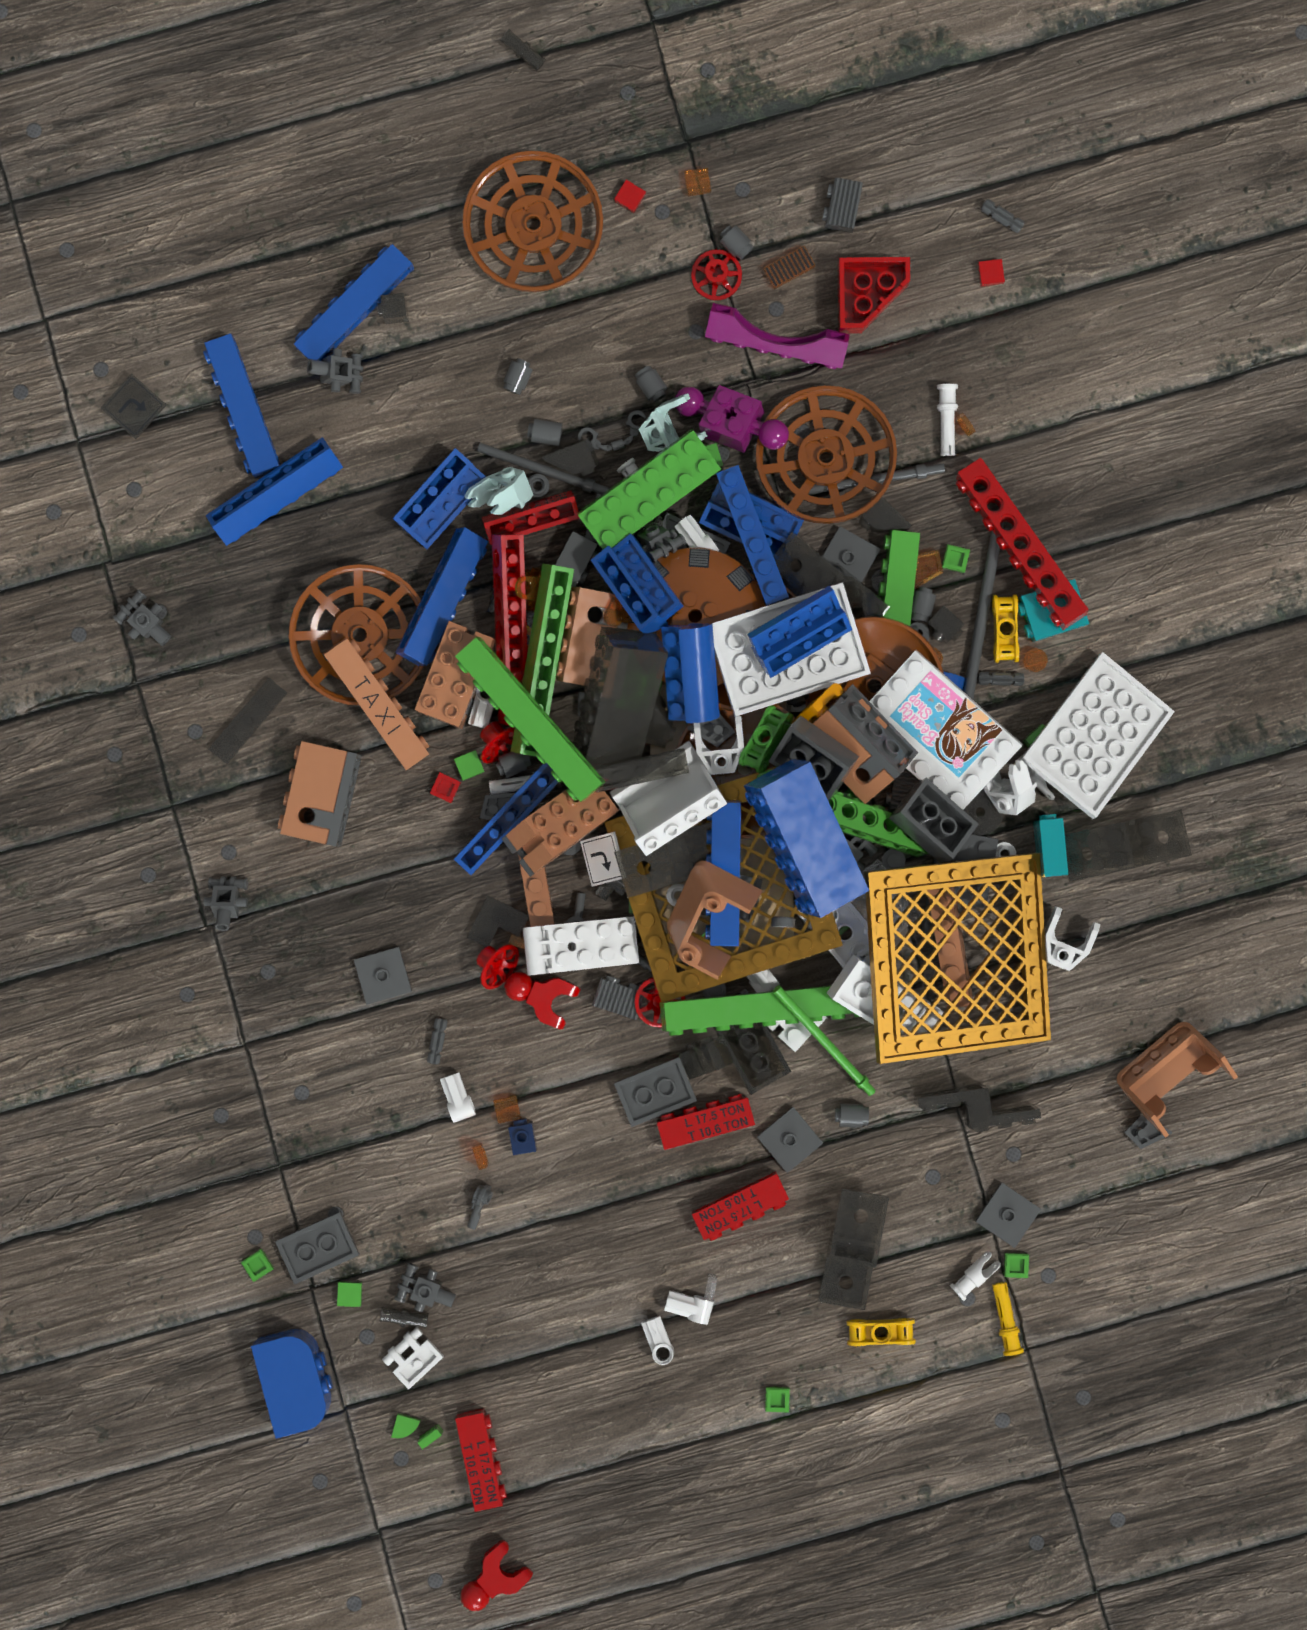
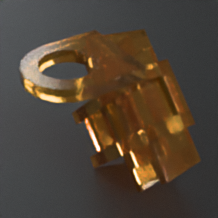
(531, 587)

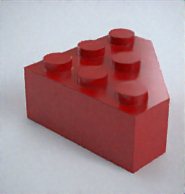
(868, 288)

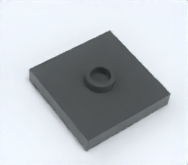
(851, 553)
(383, 975)
(790, 1139)
(1008, 1215)

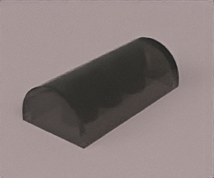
(754, 1054)

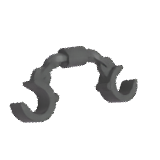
(619, 444)

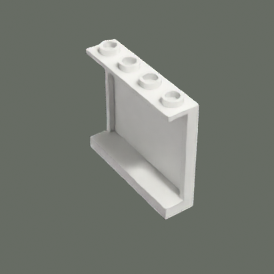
(669, 805)

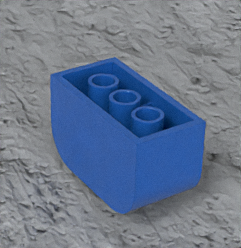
(292, 1380)

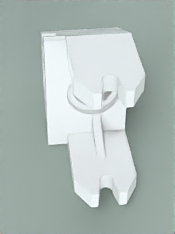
(731, 755)
(1012, 794)
(1072, 954)

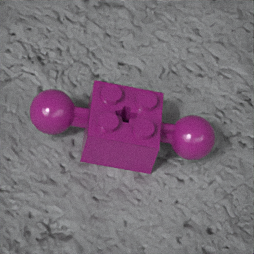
(733, 419)

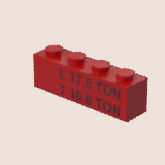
(533, 516)
(705, 1122)
(739, 1206)
(479, 1459)

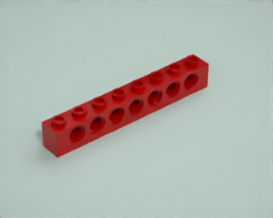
(979, 473)
(508, 607)

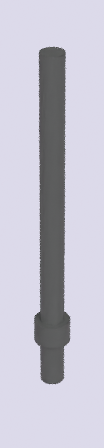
(919, 471)
(587, 485)

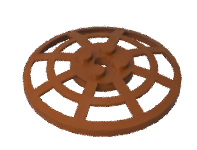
(532, 207)
(834, 443)
(348, 621)

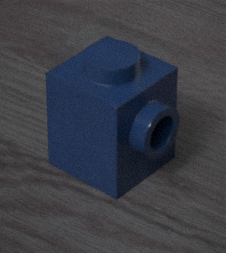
(522, 1137)

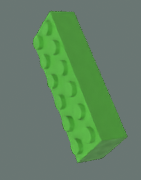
(649, 490)

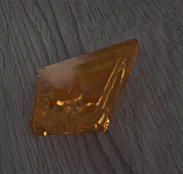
(928, 567)

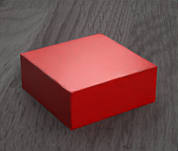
(630, 196)
(991, 272)
(445, 787)

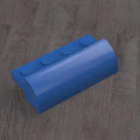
(438, 499)
(774, 520)
(637, 584)
(799, 632)
(691, 672)

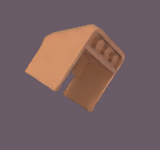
(708, 889)
(1165, 1066)

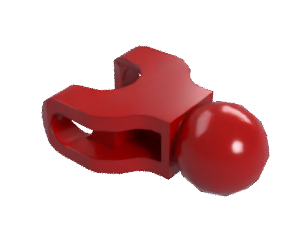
(540, 995)
(493, 1580)

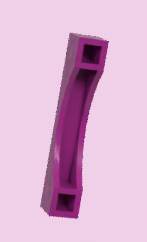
(730, 326)

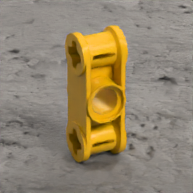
(1001, 641)
(894, 1335)

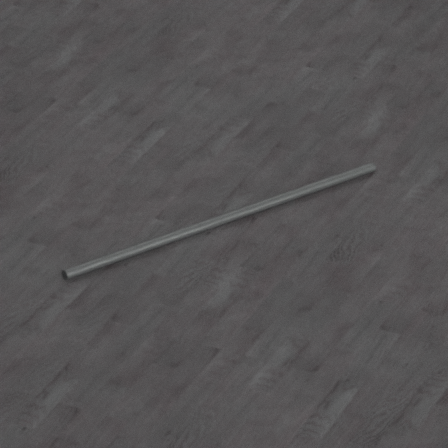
(977, 642)

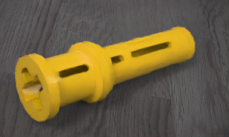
(1008, 1329)

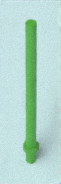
(861, 1081)

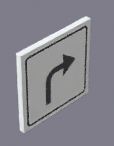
(601, 858)

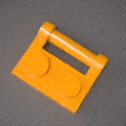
(817, 706)

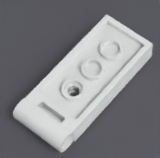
(592, 945)
(854, 992)

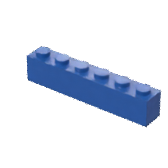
(354, 304)
(242, 405)
(274, 491)
(752, 535)
(442, 597)
(506, 819)
(726, 855)

